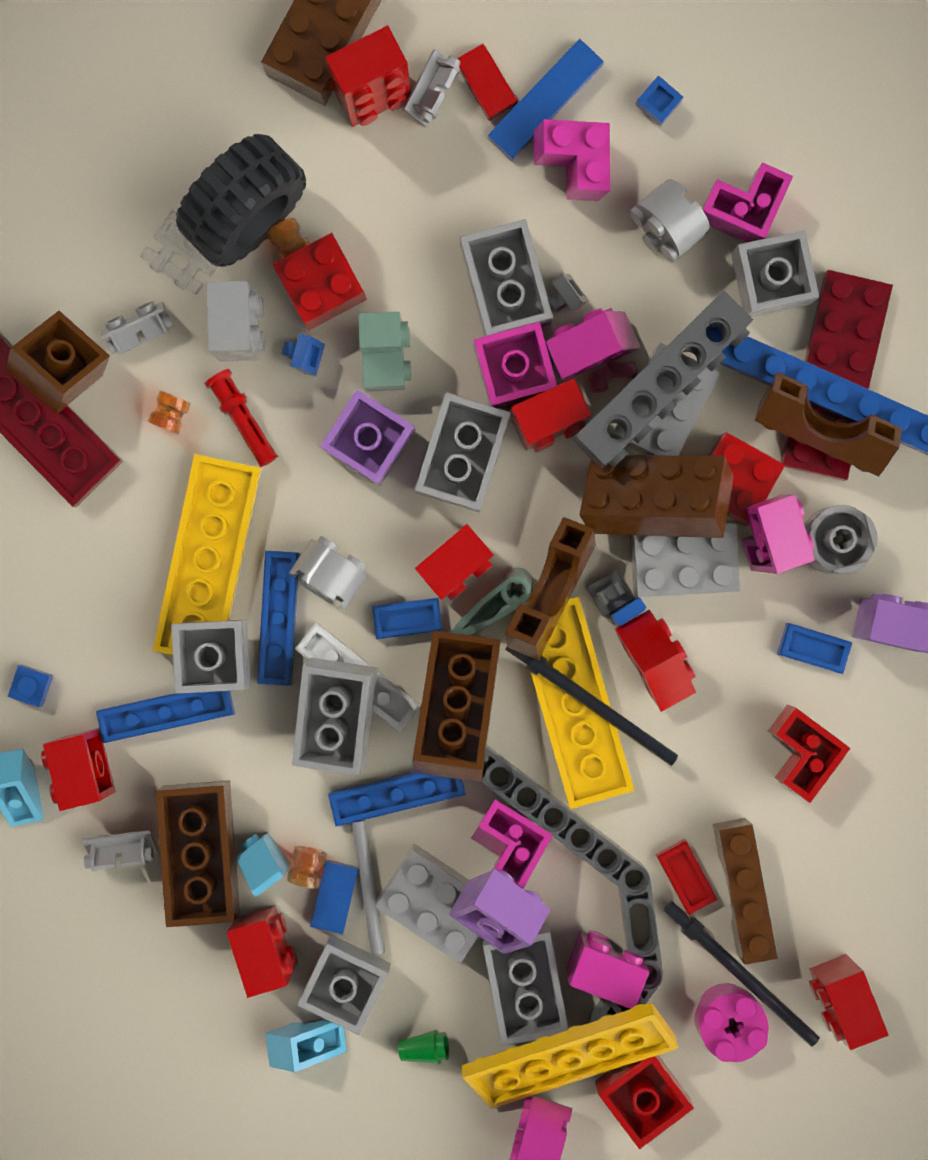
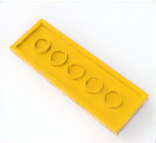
(208, 545)
(582, 741)
(570, 1055)

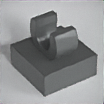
(568, 294)
(609, 593)

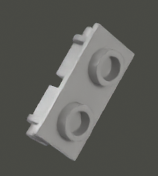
(431, 86)
(123, 331)
(132, 847)

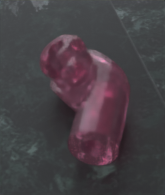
(609, 371)

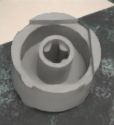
(670, 220)
(857, 544)
(329, 573)

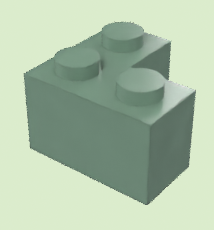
(382, 348)

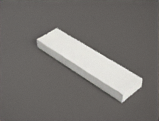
(389, 700)

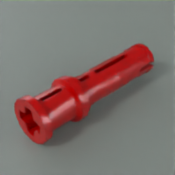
(234, 405)

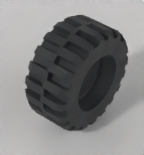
(240, 199)

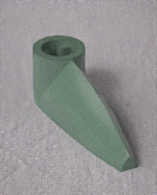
(496, 603)

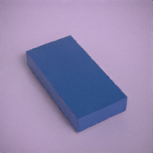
(407, 618)
(814, 648)
(334, 897)

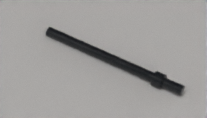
(597, 706)
(694, 930)

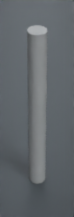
(368, 887)

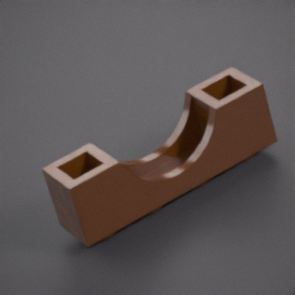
(864, 444)
(540, 613)
(746, 889)

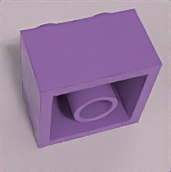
(368, 437)
(892, 623)
(500, 911)

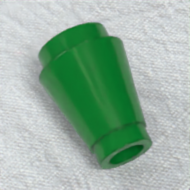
(425, 1048)

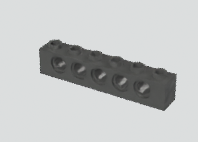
(721, 314)

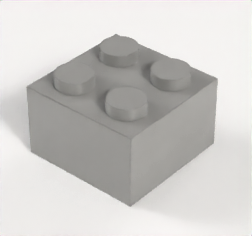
(775, 274)
(233, 321)
(210, 656)
(344, 984)

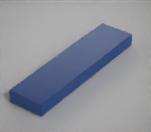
(545, 99)
(278, 619)
(162, 713)
(391, 796)

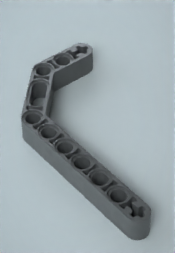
(588, 851)

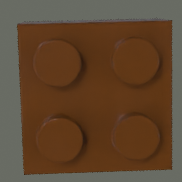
(57, 361)

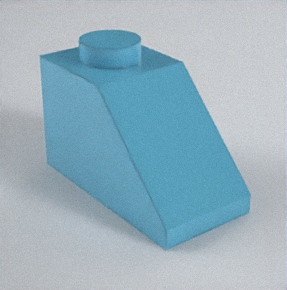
(19, 789)
(262, 862)
(304, 1044)

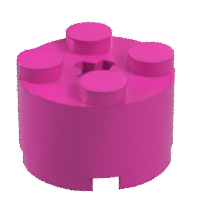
(739, 1040)
(543, 1130)

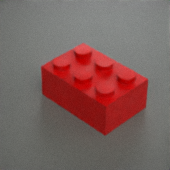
(370, 76)

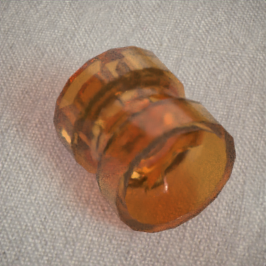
(287, 237)
(169, 412)
(306, 868)

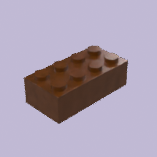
(309, 35)
(659, 496)
(456, 706)
(197, 853)

